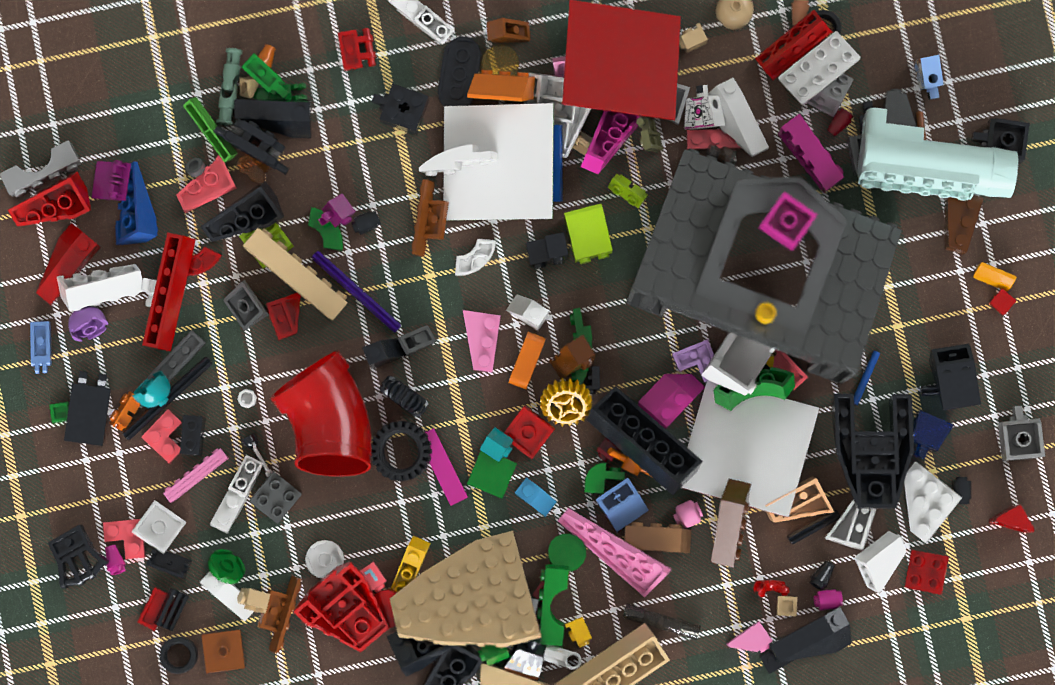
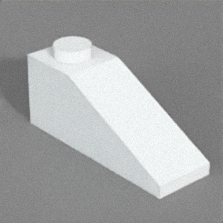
(226, 594)

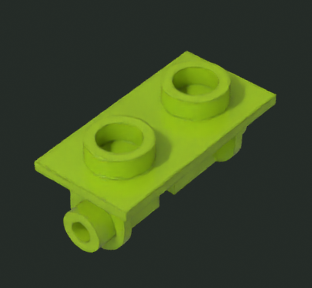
(620, 186)

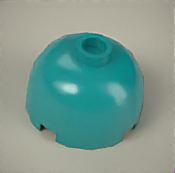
(153, 391)

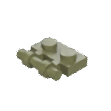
(650, 138)

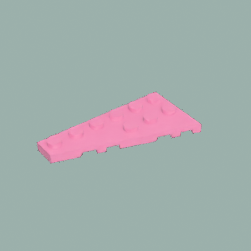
(627, 561)

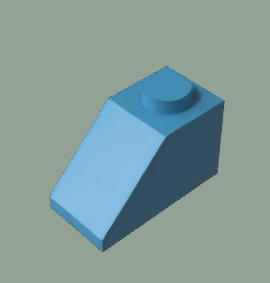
(535, 497)

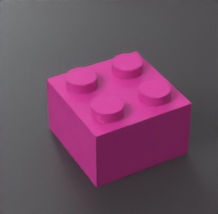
(788, 221)

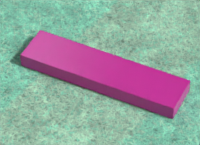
(444, 471)

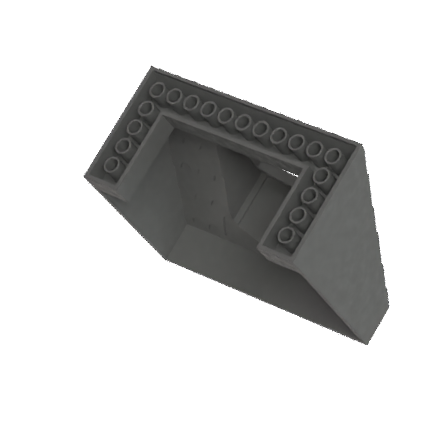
(696, 237)

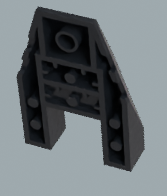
(874, 461)

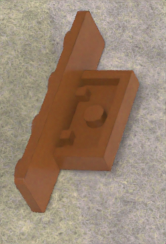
(430, 218)
(279, 613)

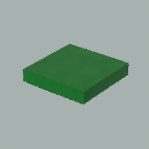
(491, 475)

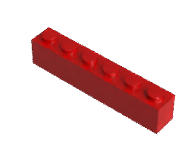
(169, 292)

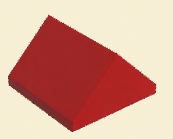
(1014, 519)

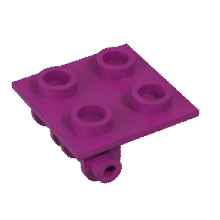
(111, 180)

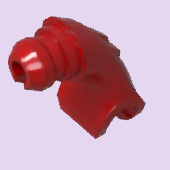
(764, 586)

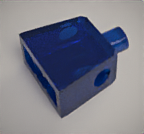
(929, 433)

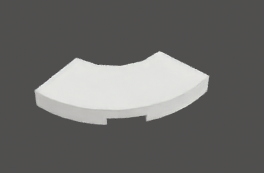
(476, 258)

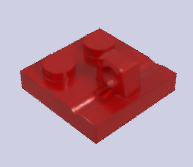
(529, 432)

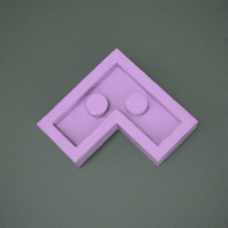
(697, 354)

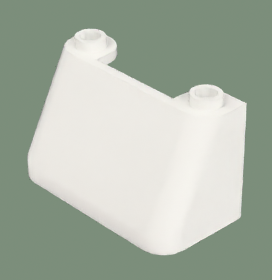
(737, 363)

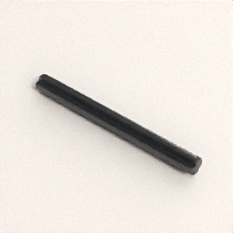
(175, 391)

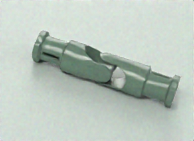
(231, 75)

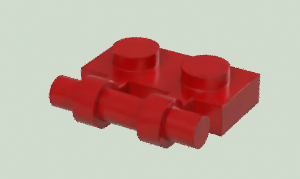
(350, 49)

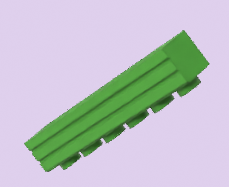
(207, 127)

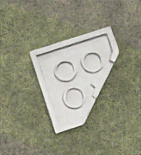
(927, 501)

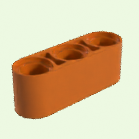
(527, 360)

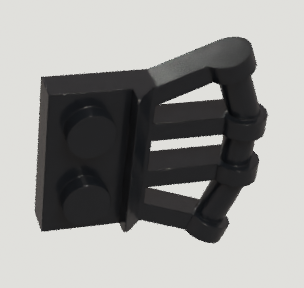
(74, 544)

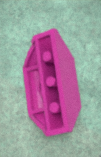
(670, 397)

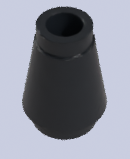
(822, 575)

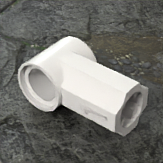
(559, 656)

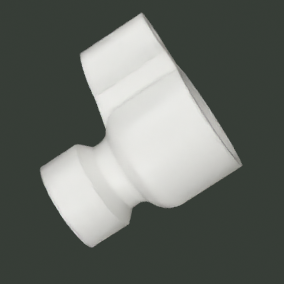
(148, 286)

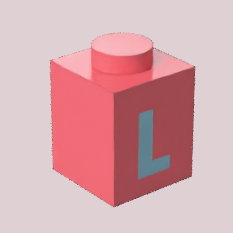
(374, 577)

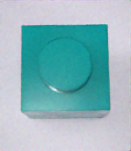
(497, 445)

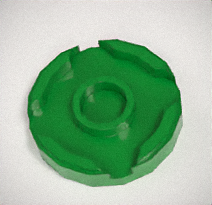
(567, 551)
(226, 566)

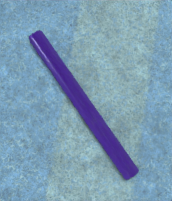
(357, 292)

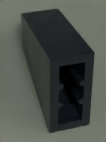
(383, 352)

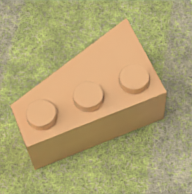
(808, 501)

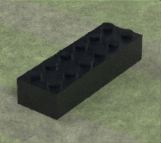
(644, 440)

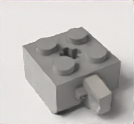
(1029, 429)

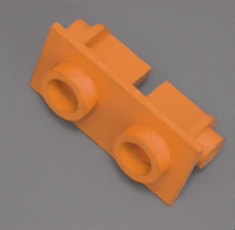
(120, 416)

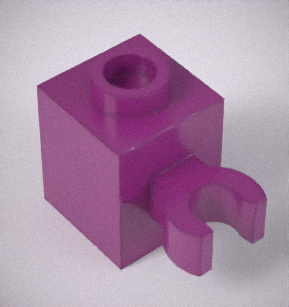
(337, 211)

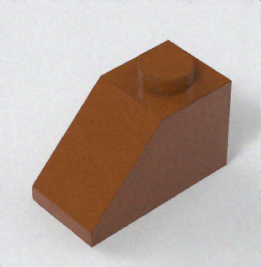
(508, 31)

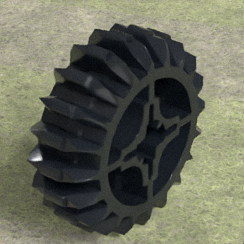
(403, 396)

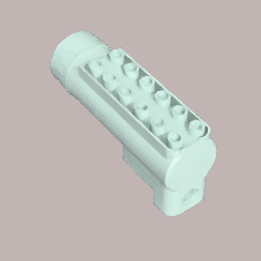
(905, 162)

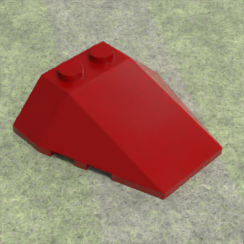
(344, 608)

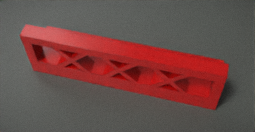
(795, 46)

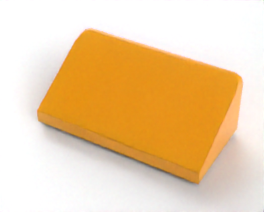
(994, 276)

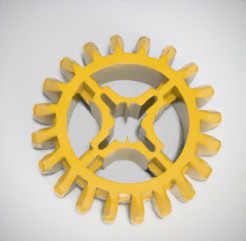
(563, 395)

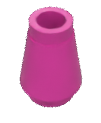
(116, 563)

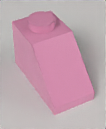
(752, 639)

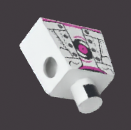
(703, 110)

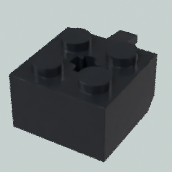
(397, 99)
(998, 129)

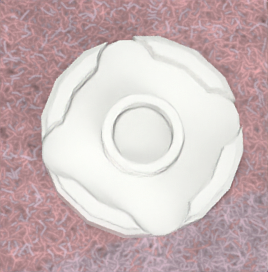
(323, 558)

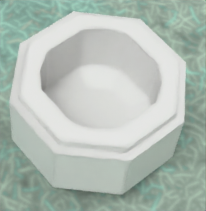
(247, 398)

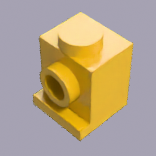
(579, 632)

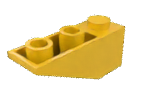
(411, 563)

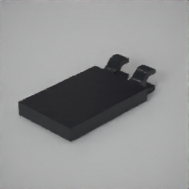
(87, 411)

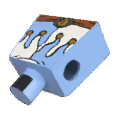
(929, 67)

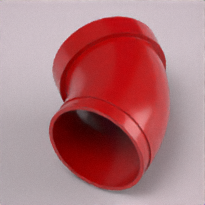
(327, 419)

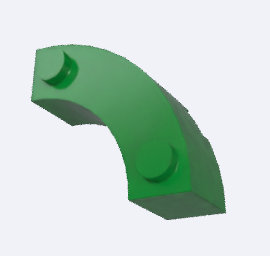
(769, 382)

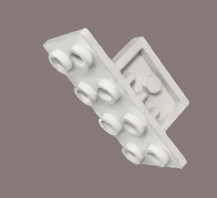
(819, 68)

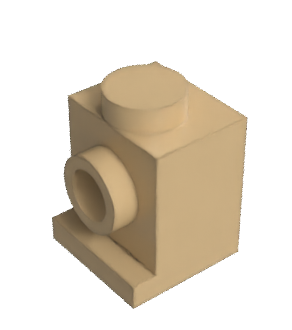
(692, 38)
(253, 600)

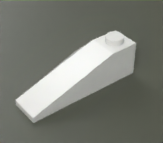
(738, 118)

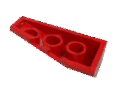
(59, 201)
(69, 257)

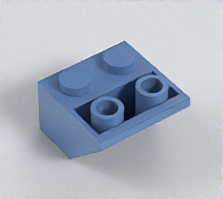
(622, 504)

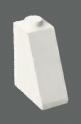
(528, 311)
(881, 560)

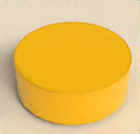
(765, 313)

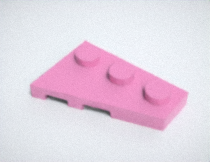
(482, 338)

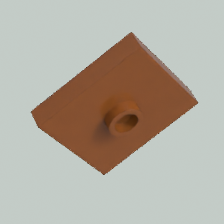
(223, 651)

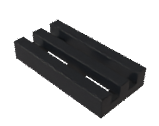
(174, 610)

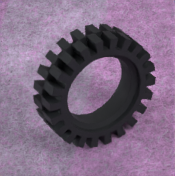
(423, 451)

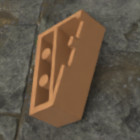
(658, 538)

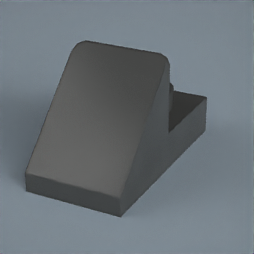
(416, 340)

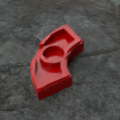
(203, 261)

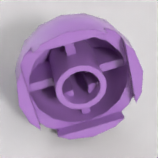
(87, 323)

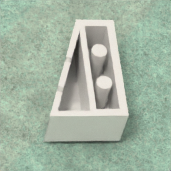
(852, 527)

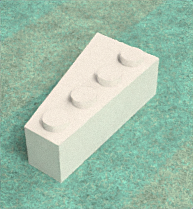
(100, 286)

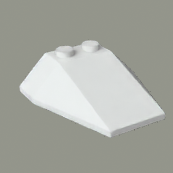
(572, 118)

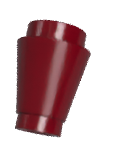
(839, 122)

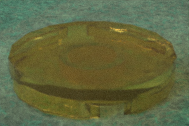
(500, 59)

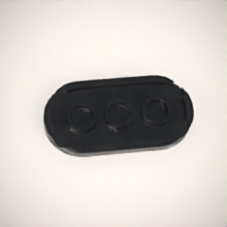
(458, 67)

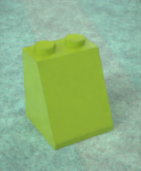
(588, 233)

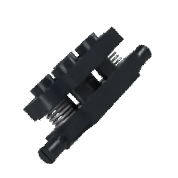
(252, 132)

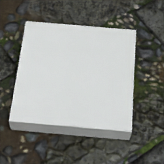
(159, 527)

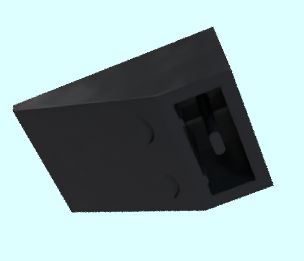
(955, 376)
(414, 654)

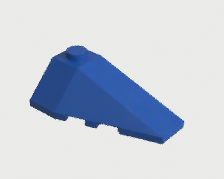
(137, 215)

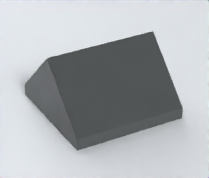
(245, 306)

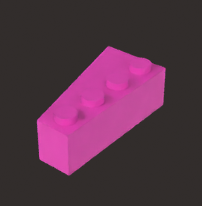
(608, 138)
(810, 153)

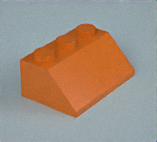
(502, 86)

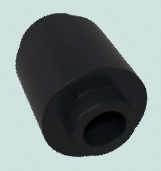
(365, 222)
(963, 488)

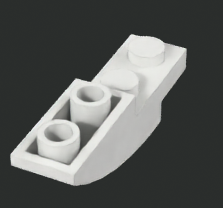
(424, 19)
(454, 158)
(237, 494)

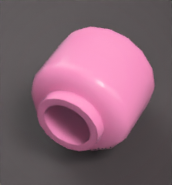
(688, 514)

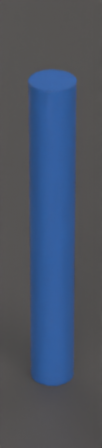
(866, 376)

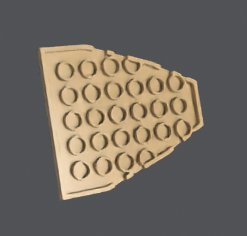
(470, 598)

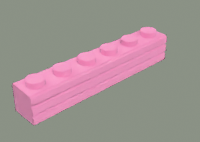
(196, 475)

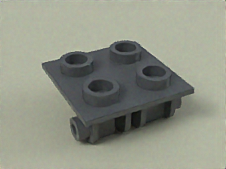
(275, 497)

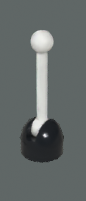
(251, 442)

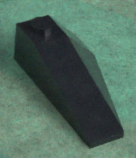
(280, 116)
(819, 637)

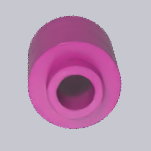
(828, 599)

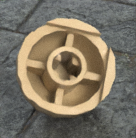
(734, 13)

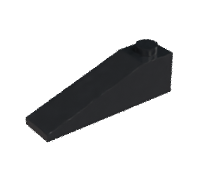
(253, 210)
(454, 666)

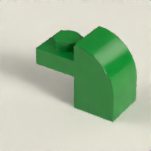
(596, 478)

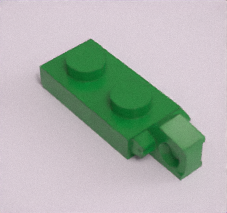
(265, 75)

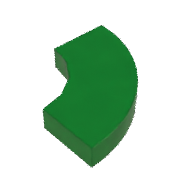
(331, 236)

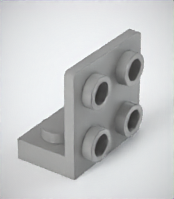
(832, 96)

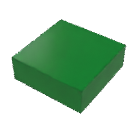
(59, 412)

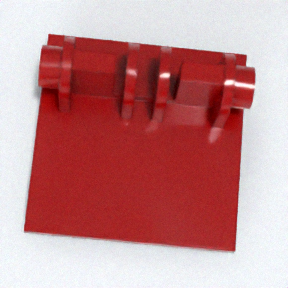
(926, 572)

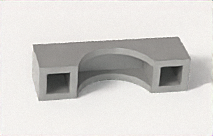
(62, 159)

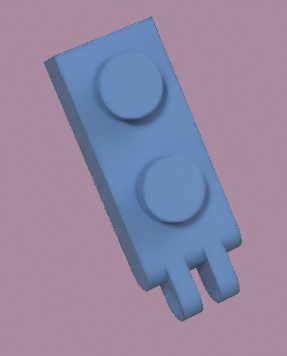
(40, 345)

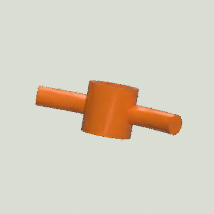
(628, 464)

